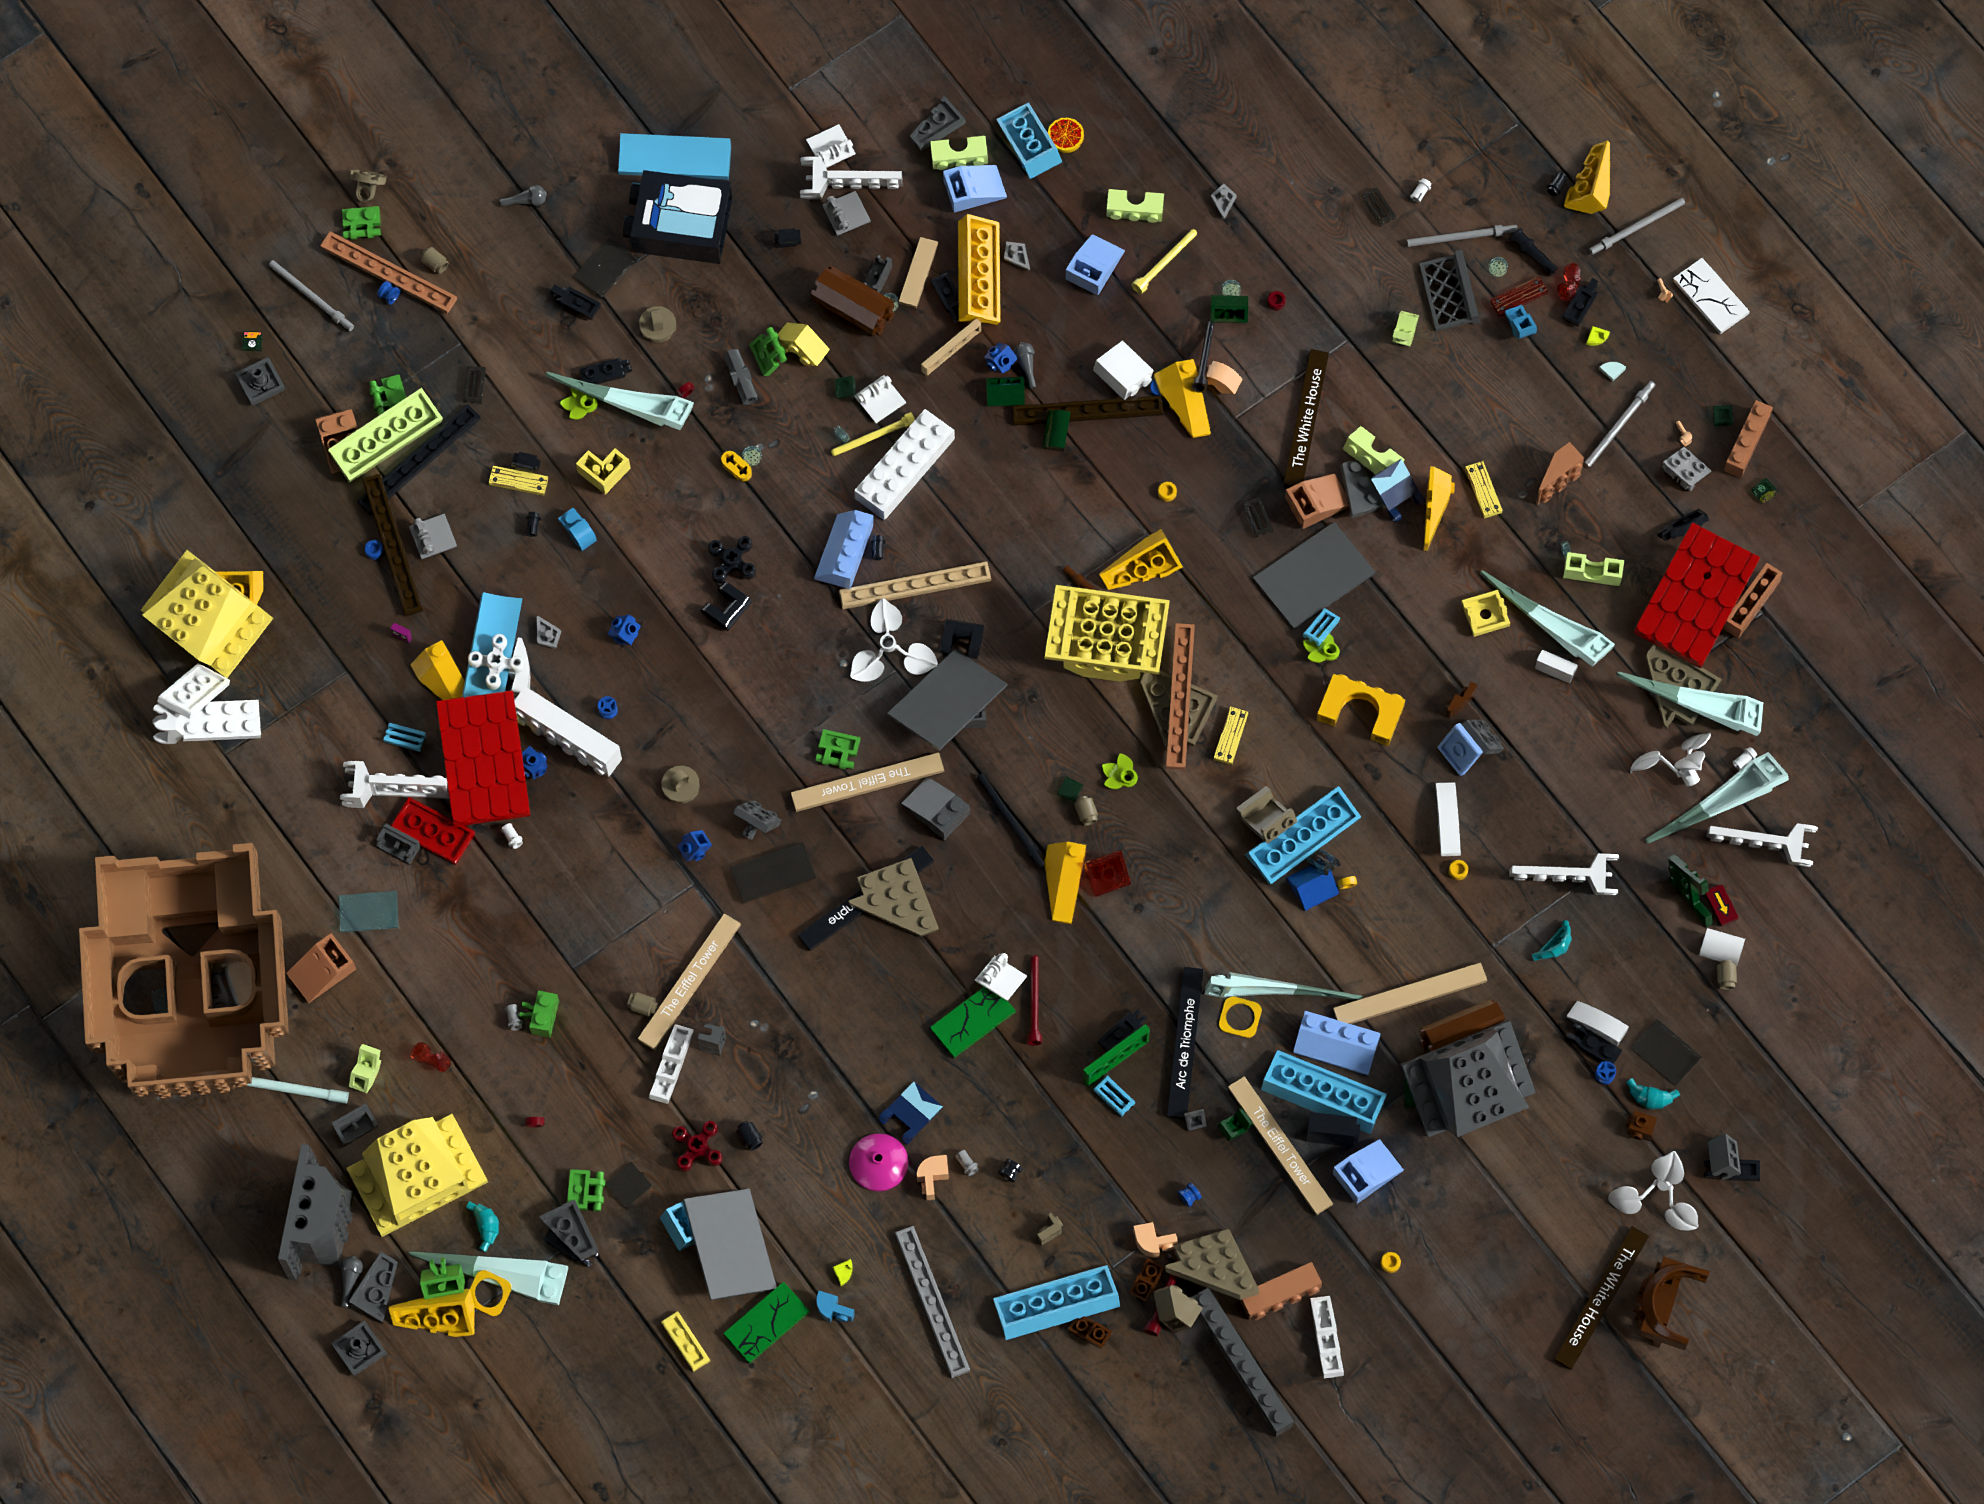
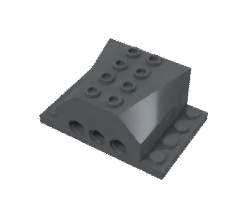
(1470, 1081)
(315, 1217)

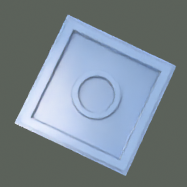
(1460, 749)

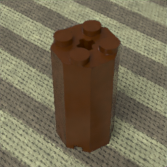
(853, 300)
(1460, 1025)

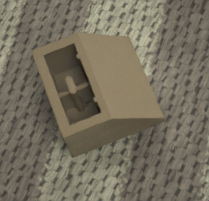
(1175, 1308)

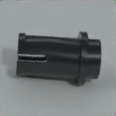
(1555, 187)
(532, 523)
(877, 547)

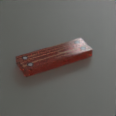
(1519, 296)

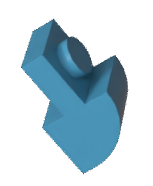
(1521, 322)
(578, 529)
(828, 1307)

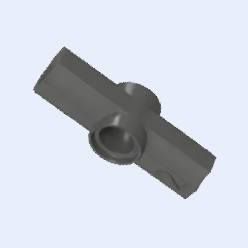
(740, 377)

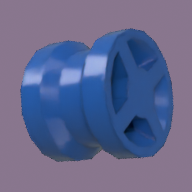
(388, 292)
(609, 704)
(1608, 1070)
(1189, 1194)

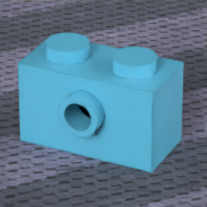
(678, 1226)

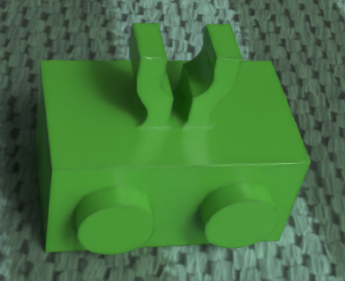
(542, 1014)
(442, 1280)

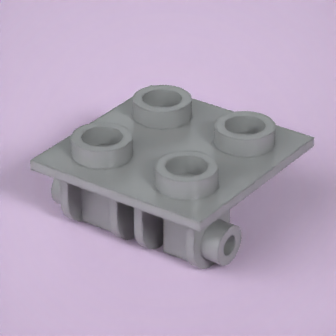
(846, 212)
(1686, 467)
(432, 536)

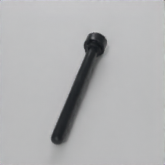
(1200, 383)

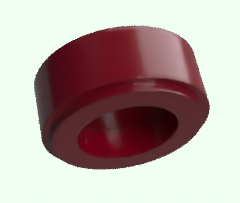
(1276, 300)
(685, 390)
(534, 1122)

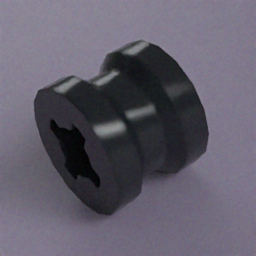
(1010, 1170)

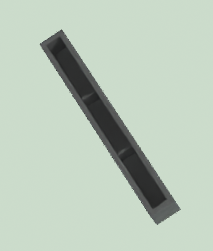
(1243, 1363)

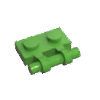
(359, 218)
(765, 355)
(392, 388)
(838, 743)
(579, 1189)

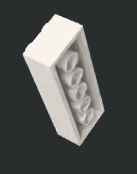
(904, 464)
(567, 732)

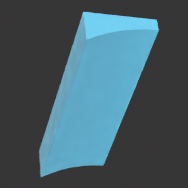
(675, 155)
(495, 616)
(1313, 830)
(1322, 1090)
(1056, 1302)

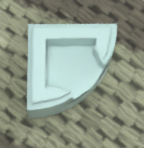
(1612, 369)

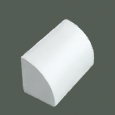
(1556, 666)
(1721, 946)

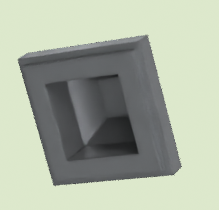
(1195, 1120)

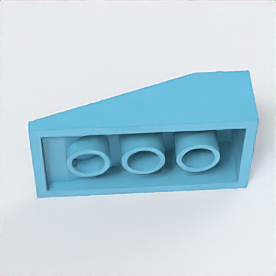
(1029, 140)

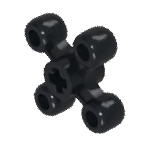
(727, 554)

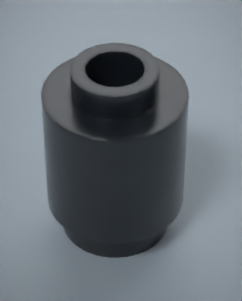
(787, 237)
(526, 462)
(749, 1135)

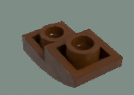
(1459, 702)
(1147, 1279)
(1090, 1331)

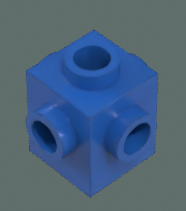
(1000, 358)
(624, 630)
(534, 763)
(694, 845)

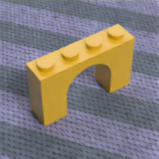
(1343, 690)

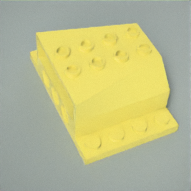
(206, 614)
(1106, 633)
(415, 1172)

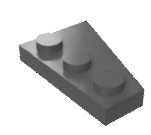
(940, 123)
(1360, 491)
(571, 1229)
(375, 1288)

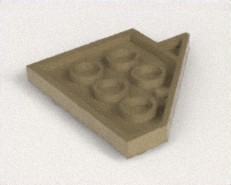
(1673, 670)
(1158, 695)
(897, 898)
(1215, 1264)

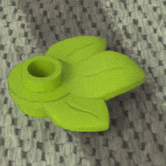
(577, 402)
(1320, 653)
(1117, 773)

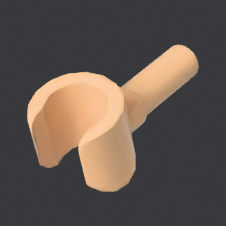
(1665, 294)
(1686, 437)

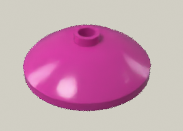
(881, 1174)

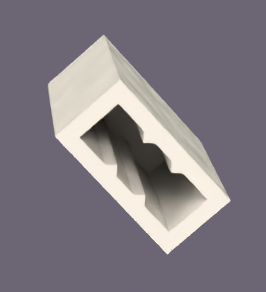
(1123, 370)

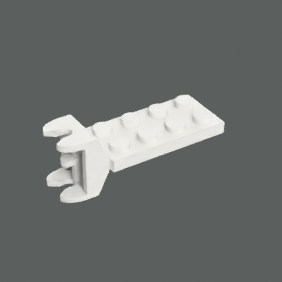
(837, 179)
(213, 722)
(382, 785)
(1791, 844)
(1595, 874)

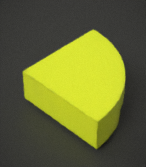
(1597, 336)
(843, 1271)

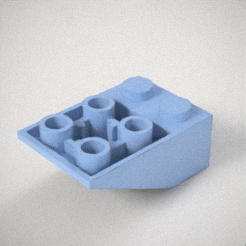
(973, 186)
(1093, 264)
(1367, 1170)

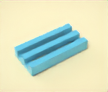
(1313, 637)
(389, 732)
(1131, 1102)

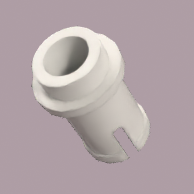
(1421, 189)
(1748, 755)
(514, 840)

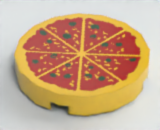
(1066, 134)

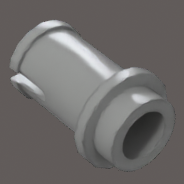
(515, 1022)
(966, 1162)

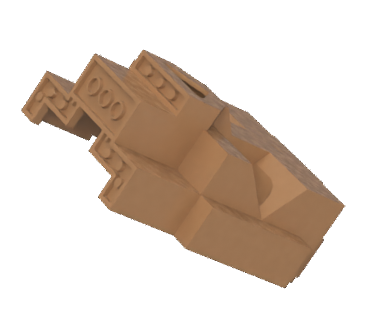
(192, 1043)

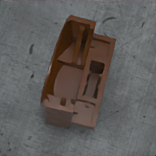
(1658, 1299)

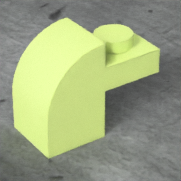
(1405, 328)
(366, 1069)

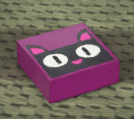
(401, 632)

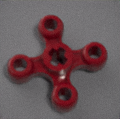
(692, 1152)

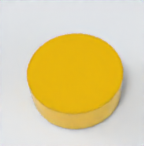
(1167, 491)
(1458, 870)
(1347, 882)
(1390, 1262)

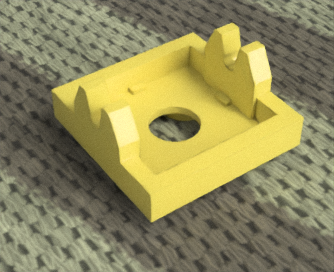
(1489, 601)

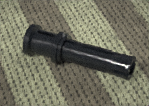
(1527, 246)

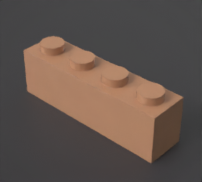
(1748, 439)
(1753, 600)
(1282, 1290)

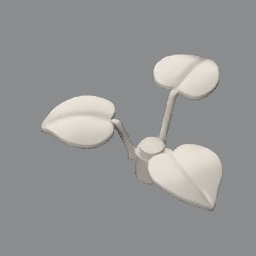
(888, 618)
(1687, 765)
(1668, 1171)

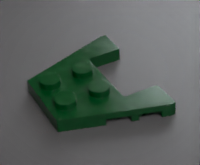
(1689, 885)

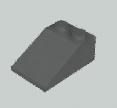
(937, 807)

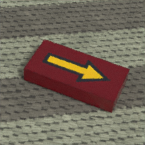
(1721, 905)

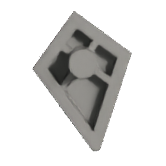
(1223, 199)
(1017, 255)
(547, 634)

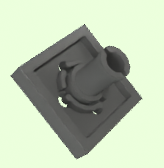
(257, 376)
(1483, 737)
(757, 818)
(354, 1342)

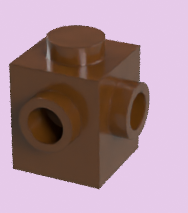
(1641, 1125)

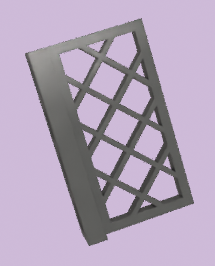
(1465, 287)

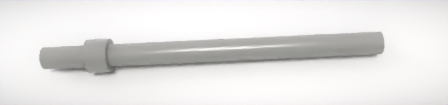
(1498, 230)
(1606, 242)
(336, 316)
(1640, 398)

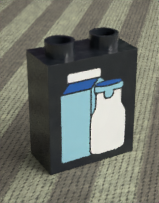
(679, 216)

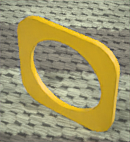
(1229, 1002)
(506, 1287)

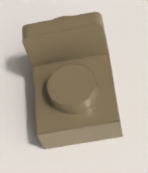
(1048, 1233)

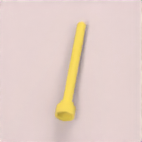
(1140, 284)
(905, 422)

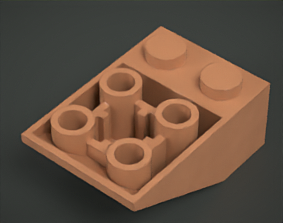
(334, 429)
(1564, 467)
(1316, 499)
(321, 968)

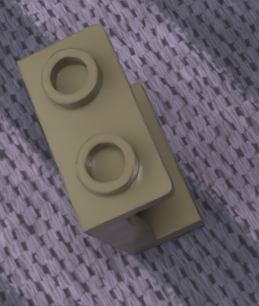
(1266, 815)

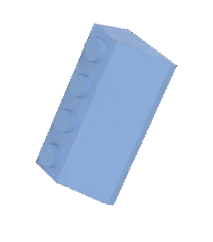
(845, 548)
(1336, 1043)

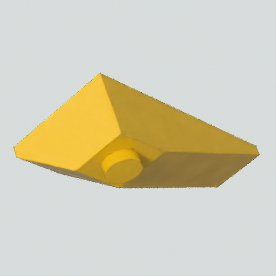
(1593, 183)
(1176, 386)
(1438, 496)
(1146, 560)
(247, 582)
(439, 672)
(1063, 874)
(443, 1314)

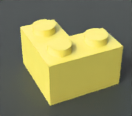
(803, 342)
(603, 473)

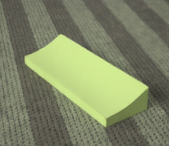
(385, 435)

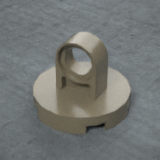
(367, 180)
(657, 324)
(680, 784)

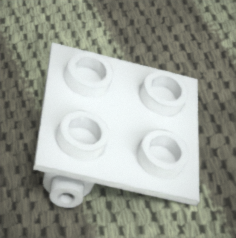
(831, 146)
(880, 398)
(1001, 977)

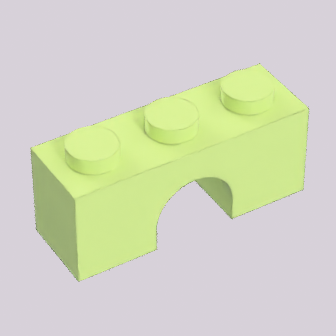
(974, 154)
(1150, 209)
(1359, 447)
(1605, 572)

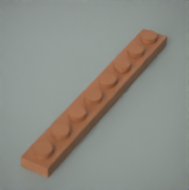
(388, 272)
(1180, 696)

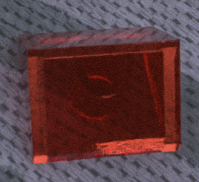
(1107, 873)

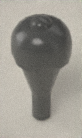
(534, 195)
(1025, 353)
(350, 1268)

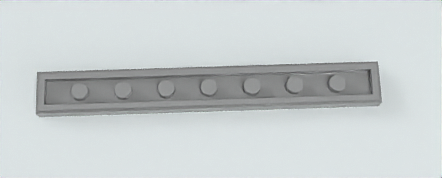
(932, 1302)

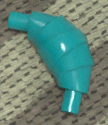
(1557, 944)
(1651, 1097)
(486, 1223)

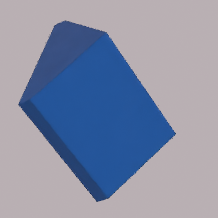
(1312, 887)

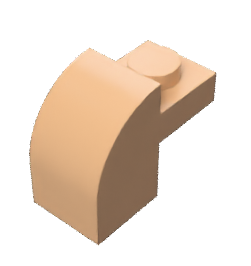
(1223, 378)
(930, 1170)
(1149, 1243)

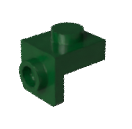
(1235, 1125)

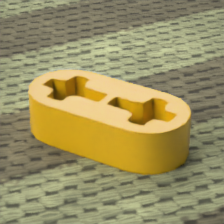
(739, 463)

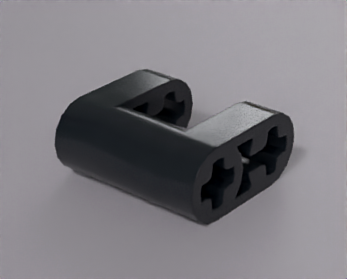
(732, 612)
(963, 630)

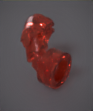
(1567, 289)
(422, 1053)

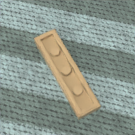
(918, 272)
(951, 347)

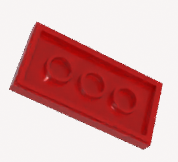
(433, 830)

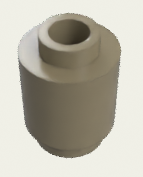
(434, 260)
(1086, 810)
(1726, 975)
(642, 1004)

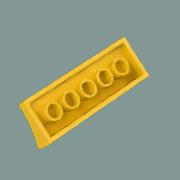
(979, 269)

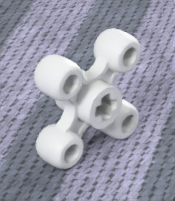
(496, 654)

